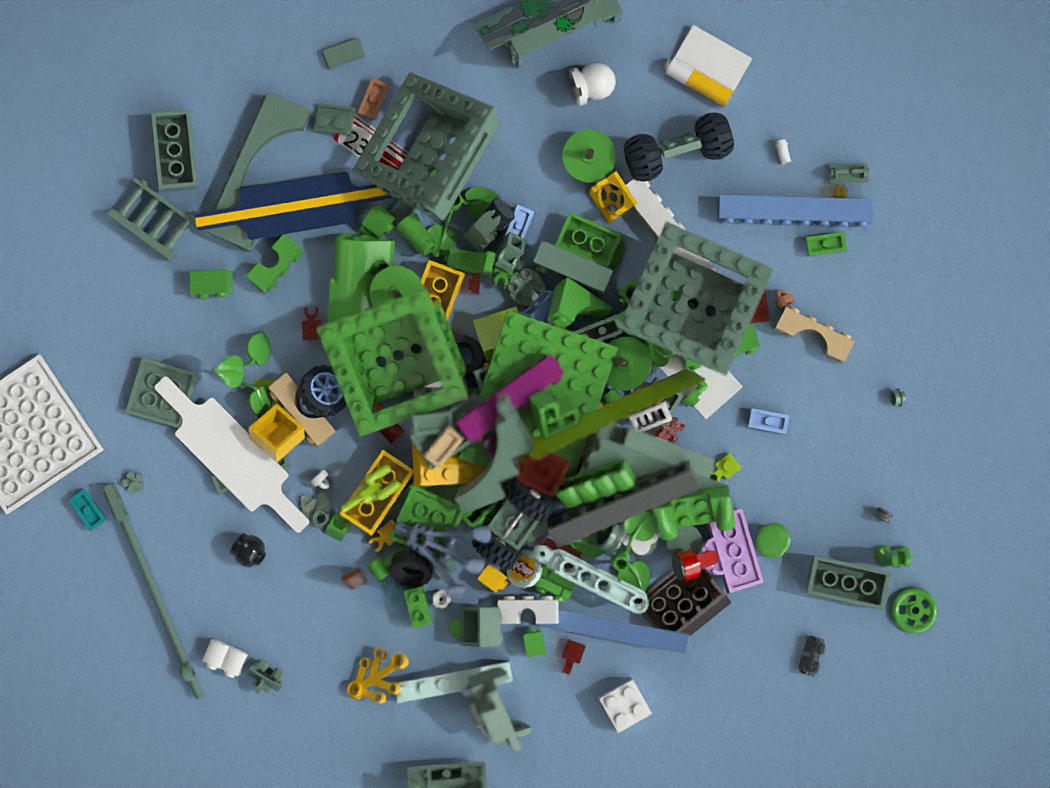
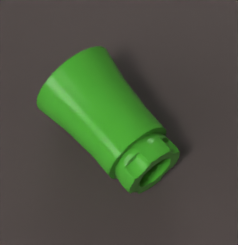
(417, 234)

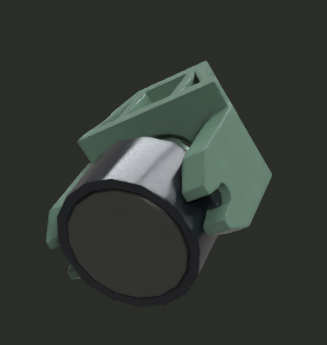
(495, 217)

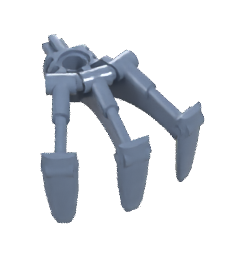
(474, 566)

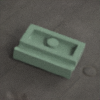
(334, 119)

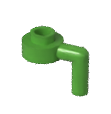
(692, 399)

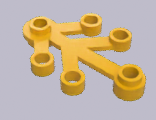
(375, 676)

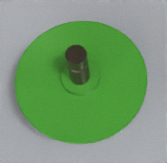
(589, 155)
(393, 283)
(630, 364)

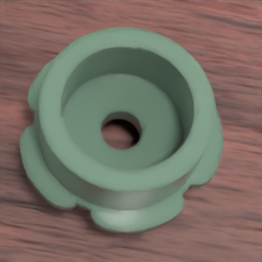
(897, 397)

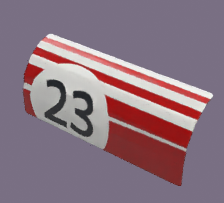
(360, 136)

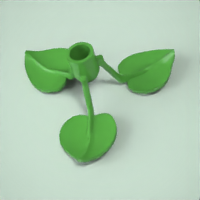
(447, 238)
(231, 372)
(642, 528)

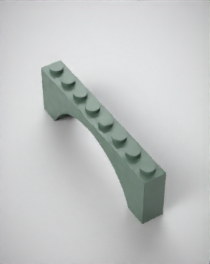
(274, 119)

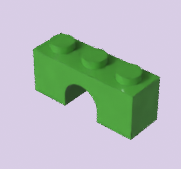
(288, 253)

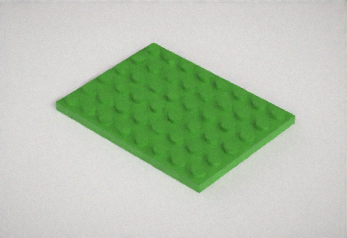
(522, 345)

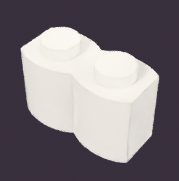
(225, 657)

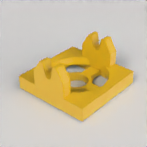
(629, 200)

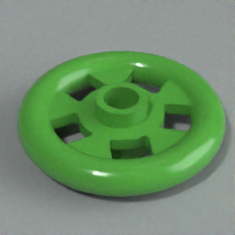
(920, 595)

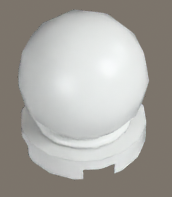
(593, 82)

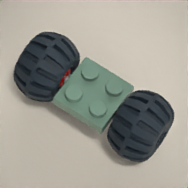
(712, 137)

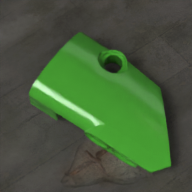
(355, 265)

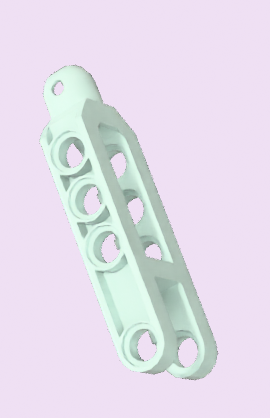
(616, 590)

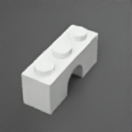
(545, 609)

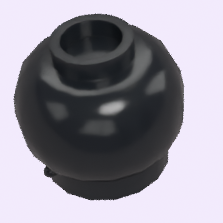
(248, 550)

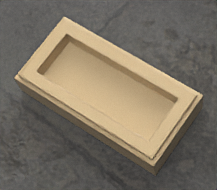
(443, 446)

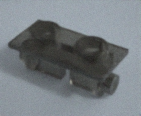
(815, 649)

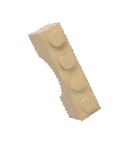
(836, 345)
(286, 391)

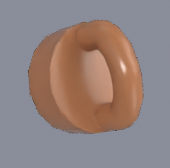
(785, 300)

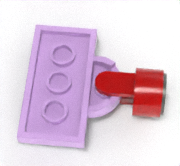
(723, 554)

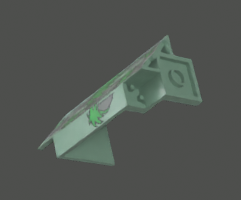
(539, 22)

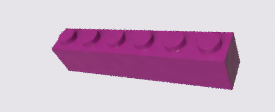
(530, 382)

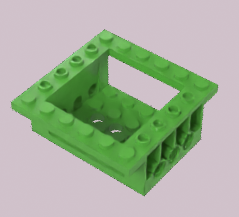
(379, 331)

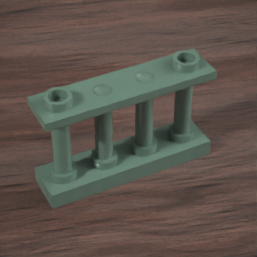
(136, 225)

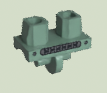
(273, 681)

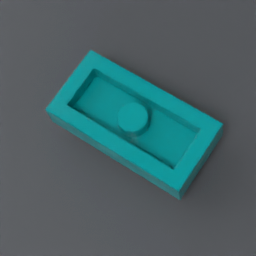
(87, 510)

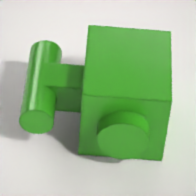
(377, 222)

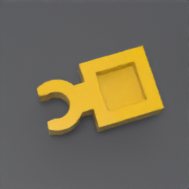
(384, 533)

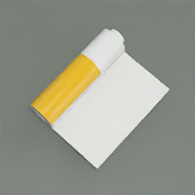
(708, 66)

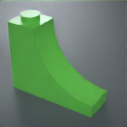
(471, 262)
(573, 300)

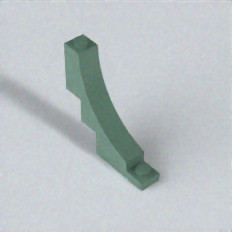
(512, 441)

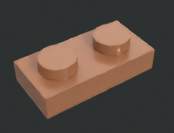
(373, 99)

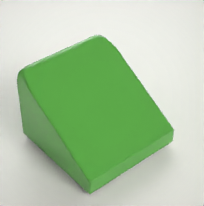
(337, 527)

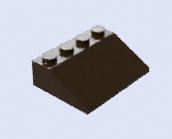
(683, 605)

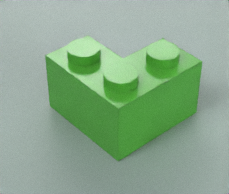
(552, 415)

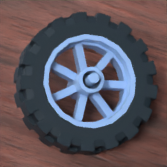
(314, 403)

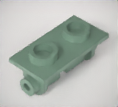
(848, 173)

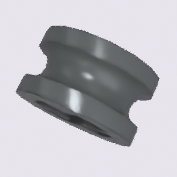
(883, 515)

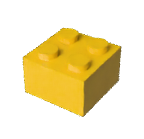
(276, 432)

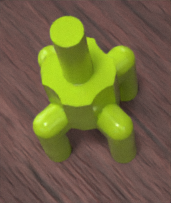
(373, 489)

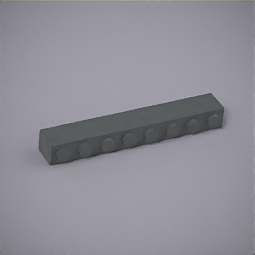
(624, 504)

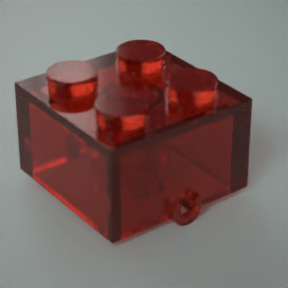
(543, 472)

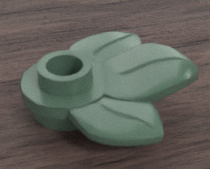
(314, 507)

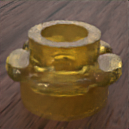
(840, 191)

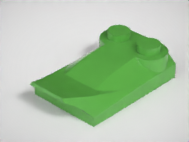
(591, 241)

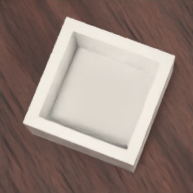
(625, 705)

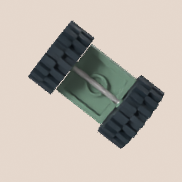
(514, 524)

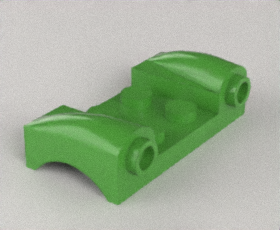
(695, 509)

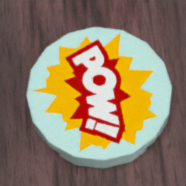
(525, 570)

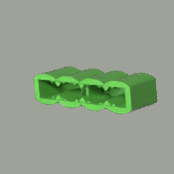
(595, 483)

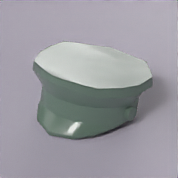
(610, 538)
(687, 539)

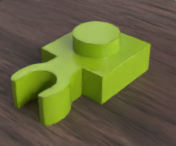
(726, 467)

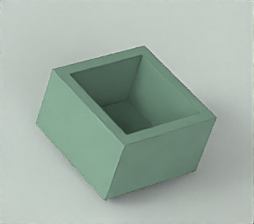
(481, 626)

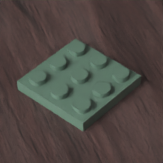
(148, 402)

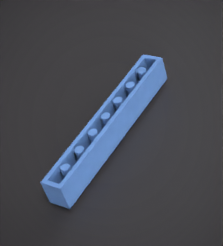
(795, 209)

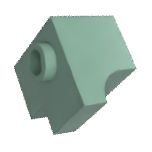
(511, 252)

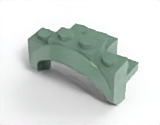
(491, 713)
(448, 775)

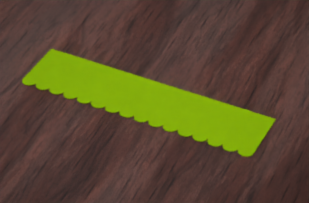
(616, 410)

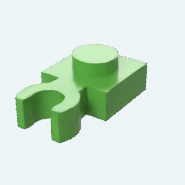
(502, 276)

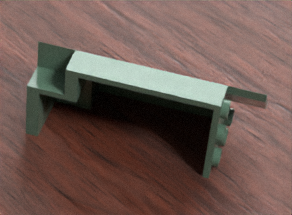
(643, 454)

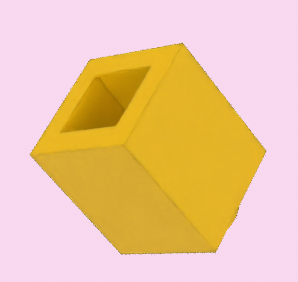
(493, 578)

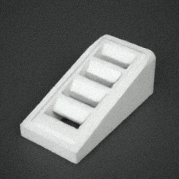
(660, 420)

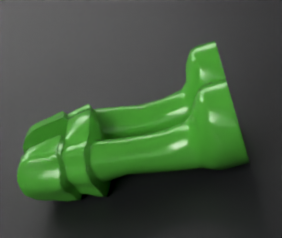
(899, 557)

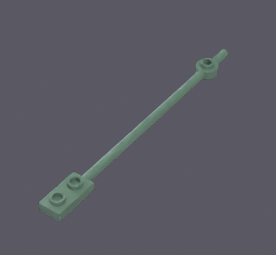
(120, 513)

